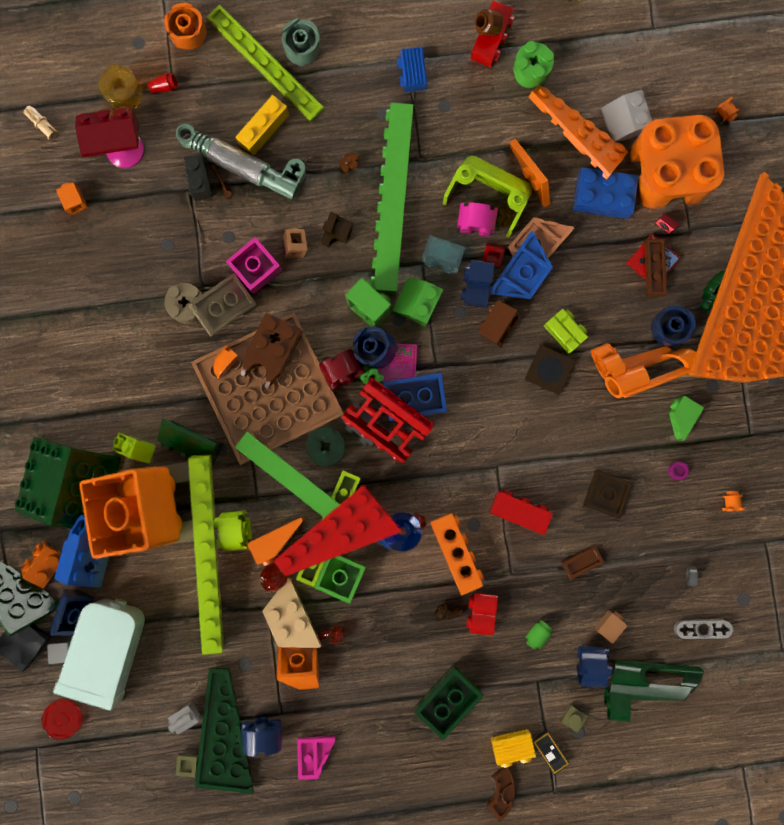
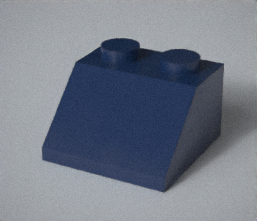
(69, 611)

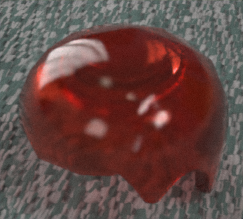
(273, 578)

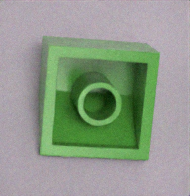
(418, 301)
(340, 577)

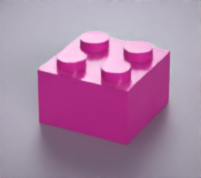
(254, 265)

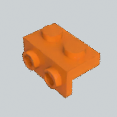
(41, 564)

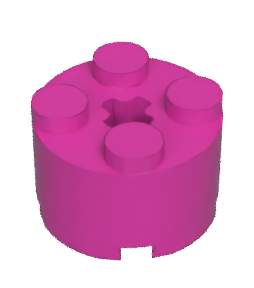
(477, 218)

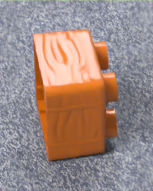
(130, 511)

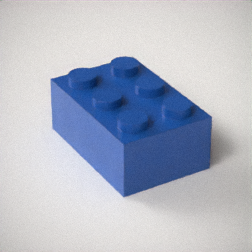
(605, 197)
(421, 392)

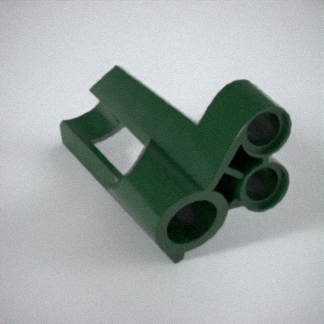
(631, 684)

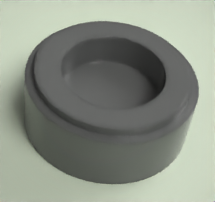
(691, 576)

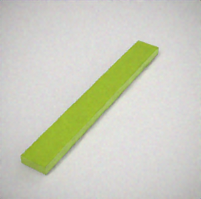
(265, 63)

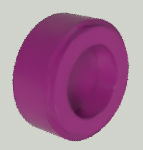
(678, 470)

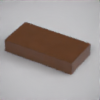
(582, 562)

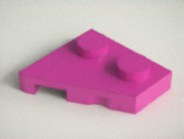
(313, 755)

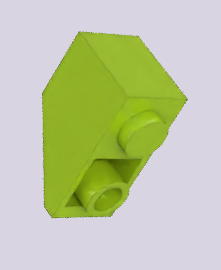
(133, 448)

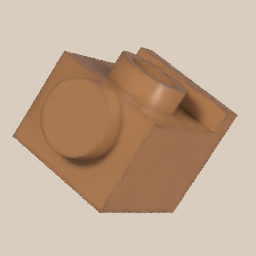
(298, 247)

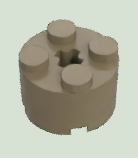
(176, 297)

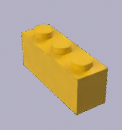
(262, 125)

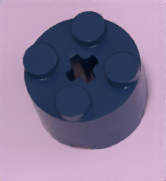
(673, 315)
(384, 348)
(593, 666)
(261, 737)

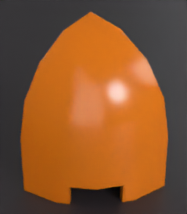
(224, 361)

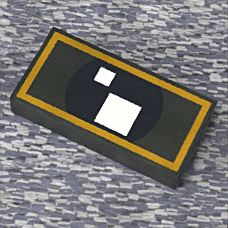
(550, 752)

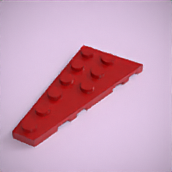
(348, 527)

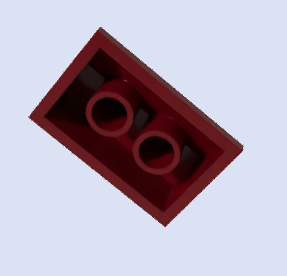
(107, 131)

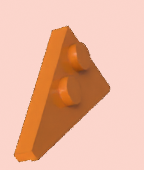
(532, 173)

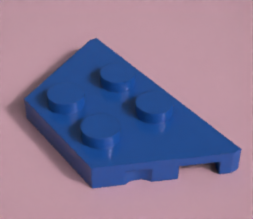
(524, 271)

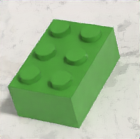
(368, 303)

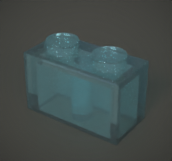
(443, 254)

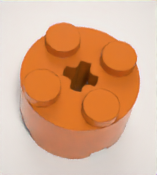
(185, 26)

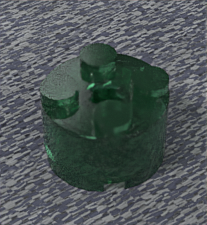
(315, 444)

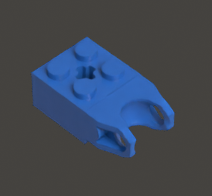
(76, 564)

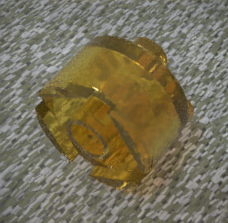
(120, 87)

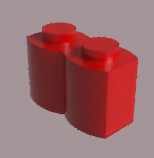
(482, 613)

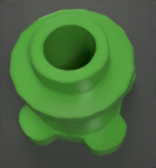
(371, 372)

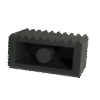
(197, 177)

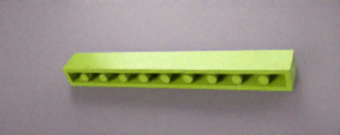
(206, 554)

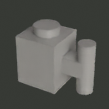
(184, 718)

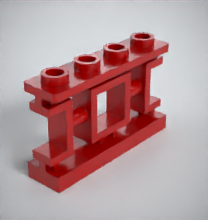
(396, 409)

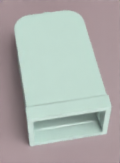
(101, 653)

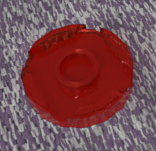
(61, 719)

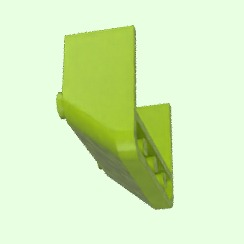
(476, 168)

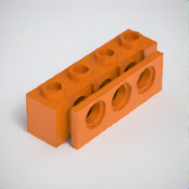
(473, 579)

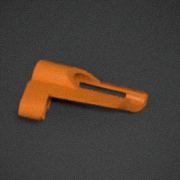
(629, 376)

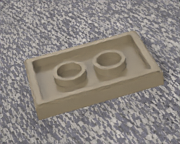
(222, 304)

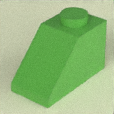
(683, 416)

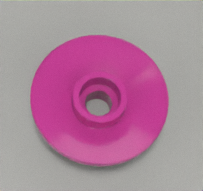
(127, 158)

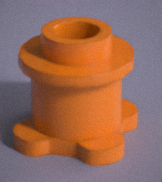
(727, 110)
(733, 501)

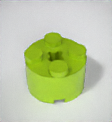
(233, 530)

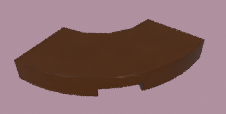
(503, 794)

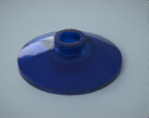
(411, 538)

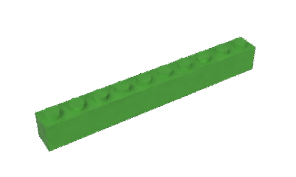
(393, 198)

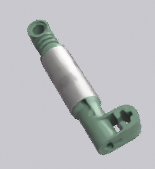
(244, 164)

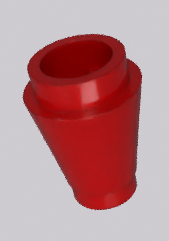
(163, 83)

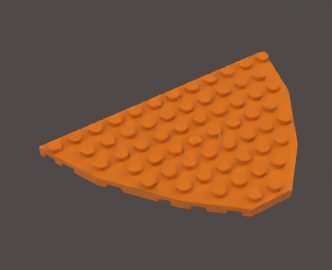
(747, 318)

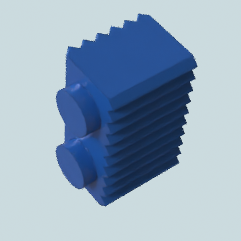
(413, 69)

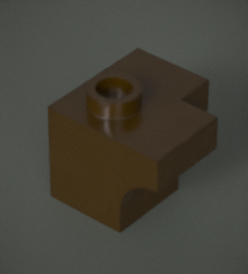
(336, 230)

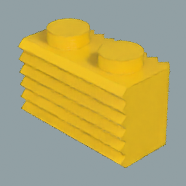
(513, 748)

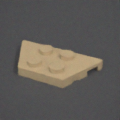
(290, 620)

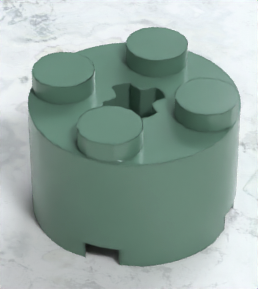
(301, 41)

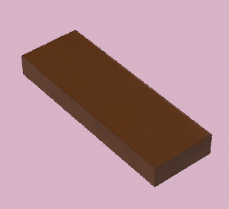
(655, 267)

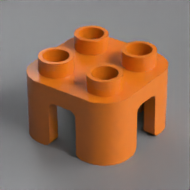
(678, 160)

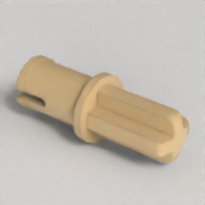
(40, 122)

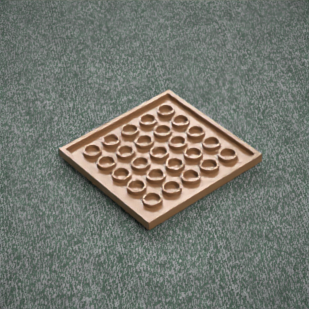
(274, 416)

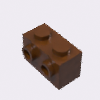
(499, 323)

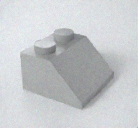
(626, 116)

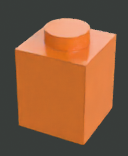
(71, 198)

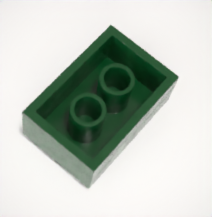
(448, 702)

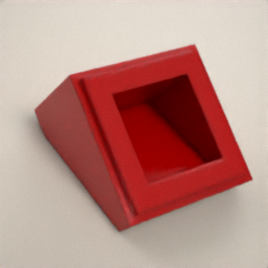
(494, 254)

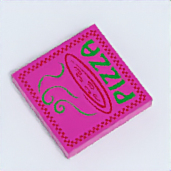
(403, 363)

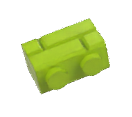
(566, 330)

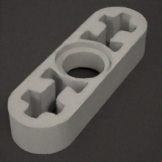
(717, 623)

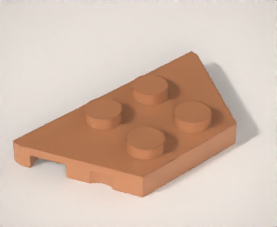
(548, 234)

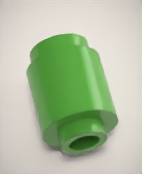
(538, 635)

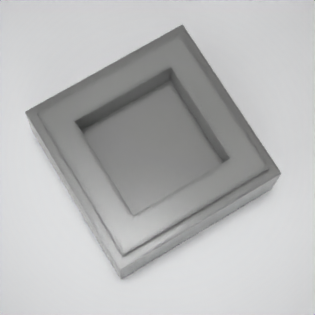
(57, 652)

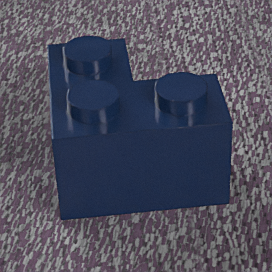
(478, 281)

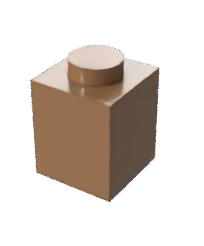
(611, 626)

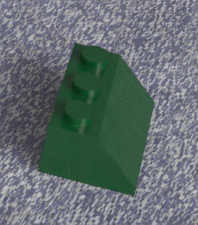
(187, 441)

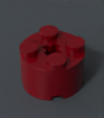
(341, 369)

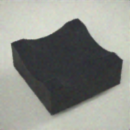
(23, 646)

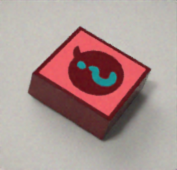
(666, 223)

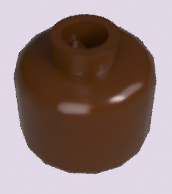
(489, 22)

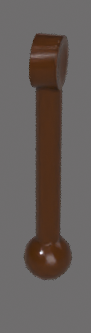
(227, 194)

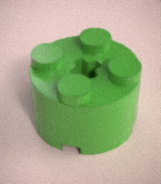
(533, 54)

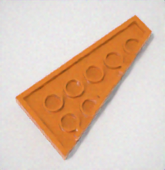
(581, 132)

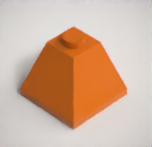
(298, 667)

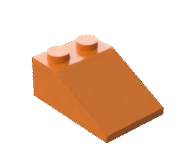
(270, 545)

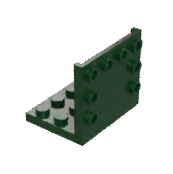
(53, 481)

